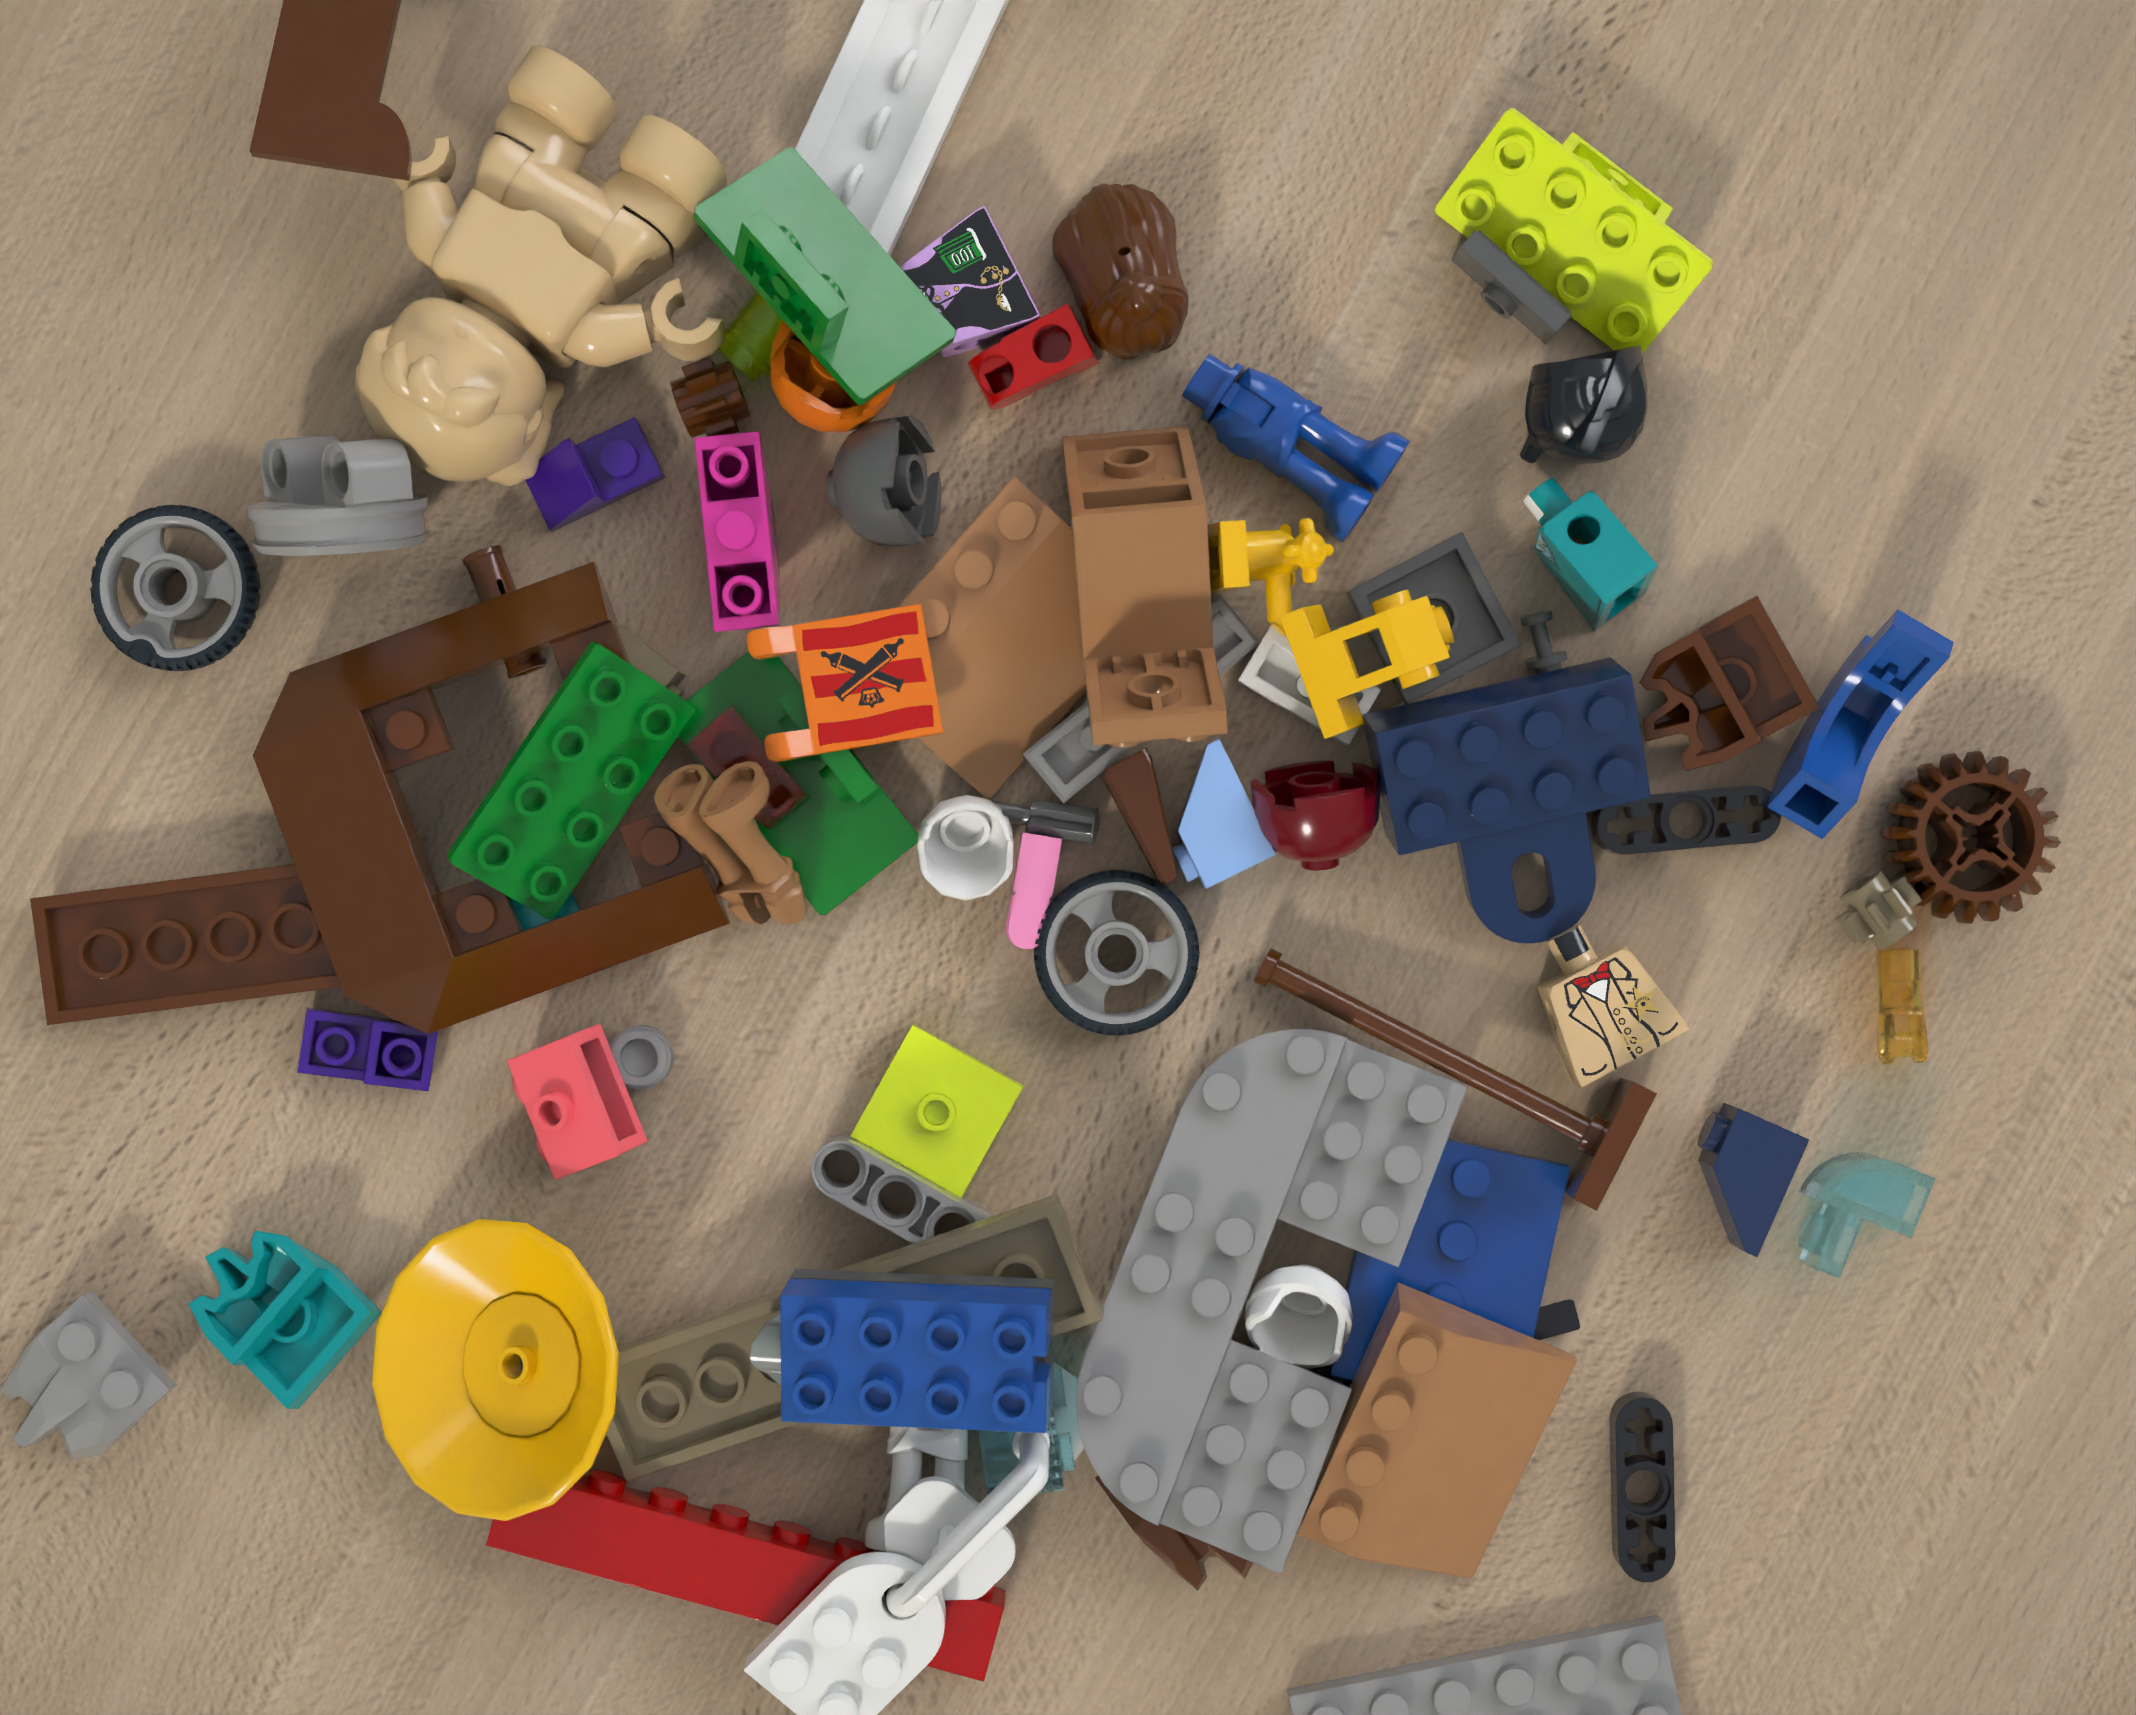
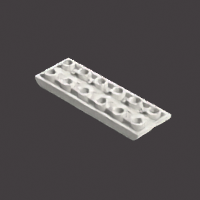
(895, 103)

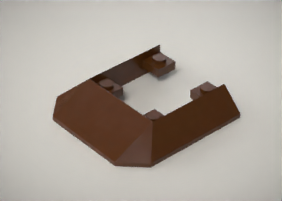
(360, 858)

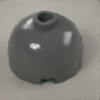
(884, 483)

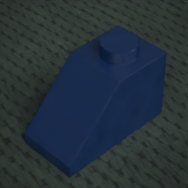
(1747, 1172)

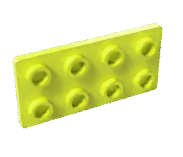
(1577, 230)

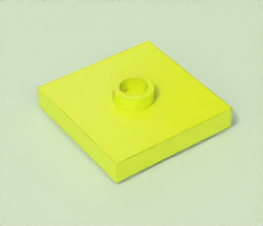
(937, 1110)

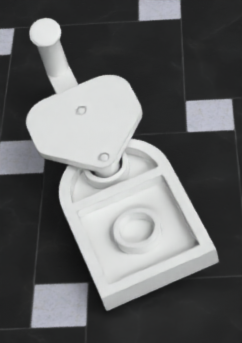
(855, 1647)

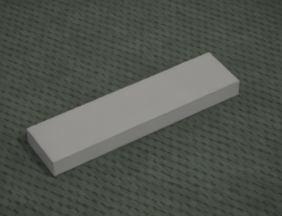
(1067, 754)

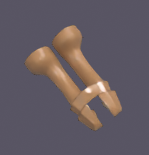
(723, 829)

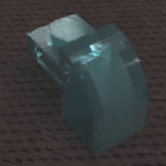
(1853, 1190)

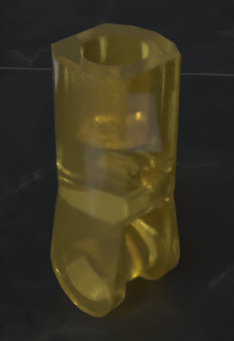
(1900, 993)

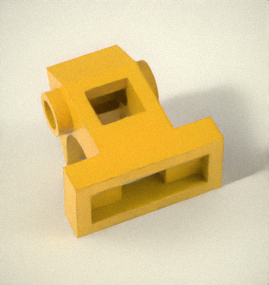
(1413, 635)

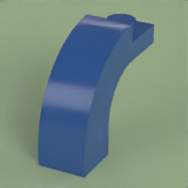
(1855, 712)

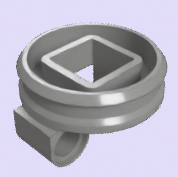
(336, 498)

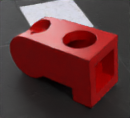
(1033, 358)

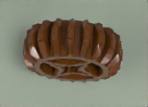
(2006, 801)

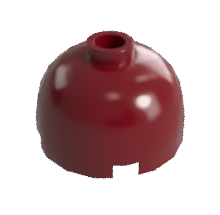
(1315, 812)

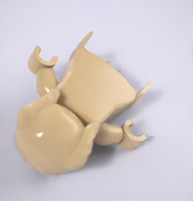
(536, 269)

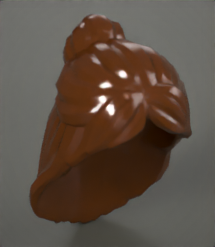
(1123, 269)

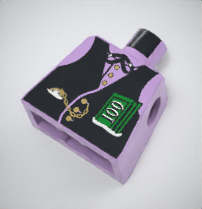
(973, 284)

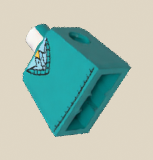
(1595, 576)

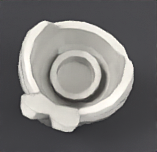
(1299, 1316)

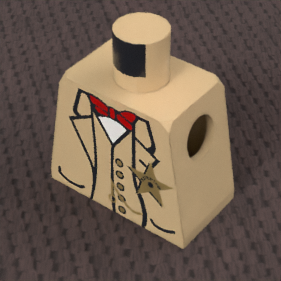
(1603, 1008)

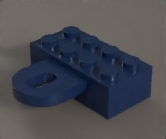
(1512, 777)

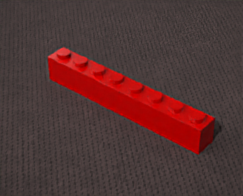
(715, 1558)

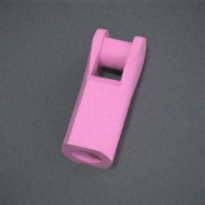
(1032, 888)

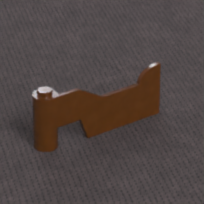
(327, 90)

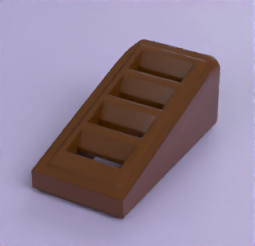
(1139, 801)

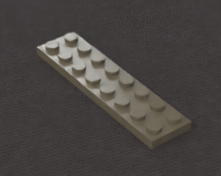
(700, 1393)

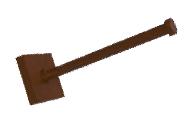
(1601, 1139)

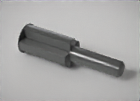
(1055, 819)

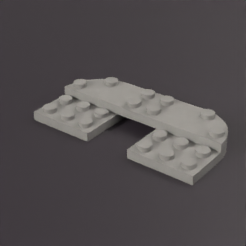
(1164, 1397)

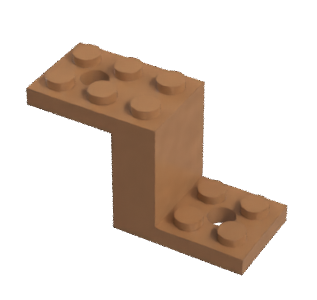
(1143, 586)

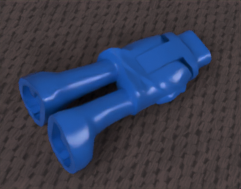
(1263, 422)

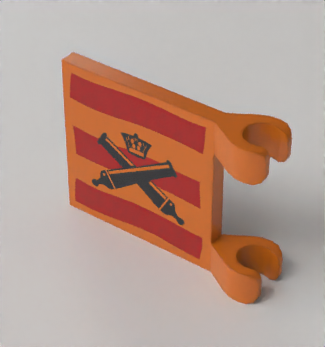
(861, 681)

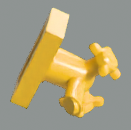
(1266, 556)

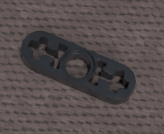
(1733, 832)
(1627, 1533)

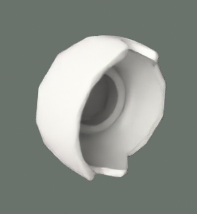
(966, 847)

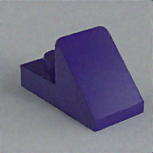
(593, 474)

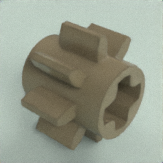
(1879, 909)

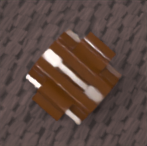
(710, 398)

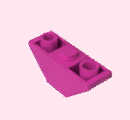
(739, 532)

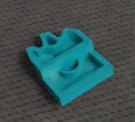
(283, 1314)

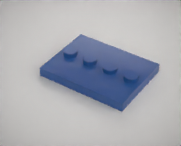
(1475, 1244)

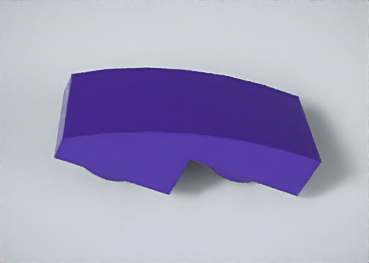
(366, 1049)

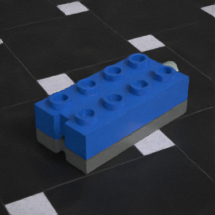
(912, 1350)

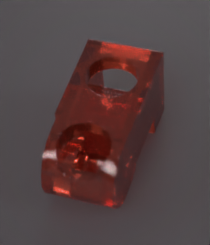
(733, 741)

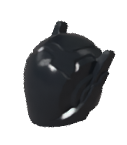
(1586, 407)

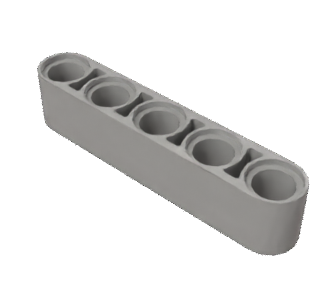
(877, 1170)

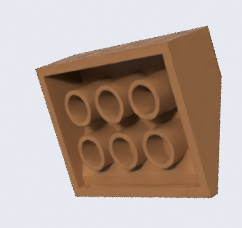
(1002, 637)
(1433, 1436)

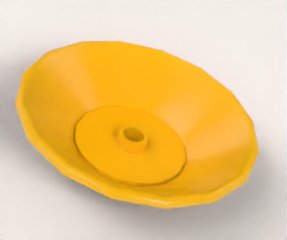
(453, 1379)

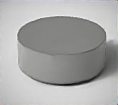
(642, 1056)

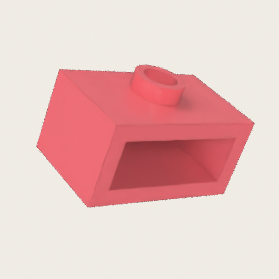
(576, 1102)

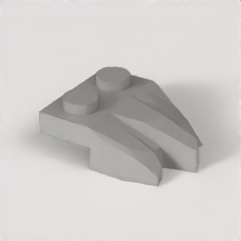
(85, 1381)

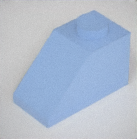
(1218, 823)

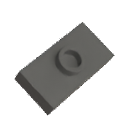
(1510, 288)

